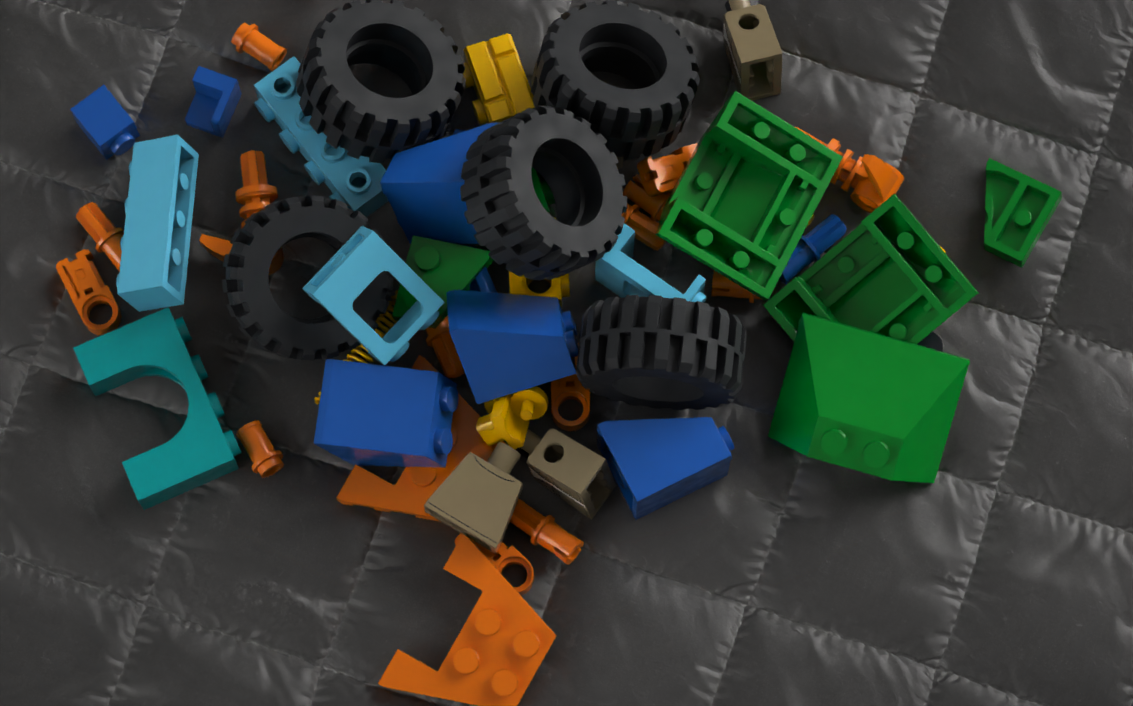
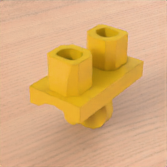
(511, 416)

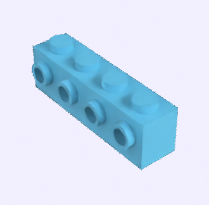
(348, 178)
(158, 223)

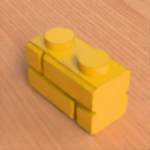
(497, 79)

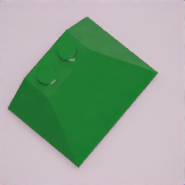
(747, 195)
(879, 280)
(867, 401)

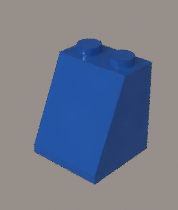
(426, 187)
(510, 341)
(385, 415)
(663, 458)

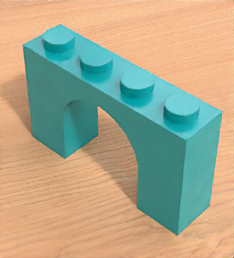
(201, 447)

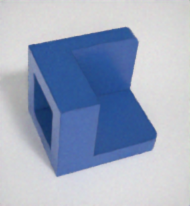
(213, 102)

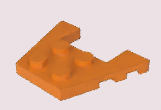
(417, 483)
(494, 650)

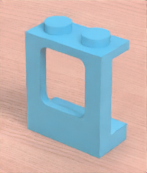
(351, 272)
(627, 277)

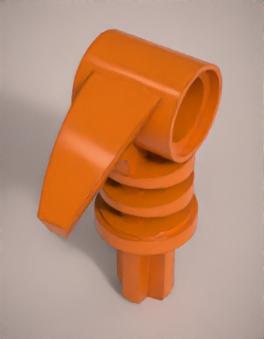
(869, 176)
(254, 196)

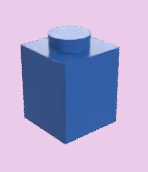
(105, 123)

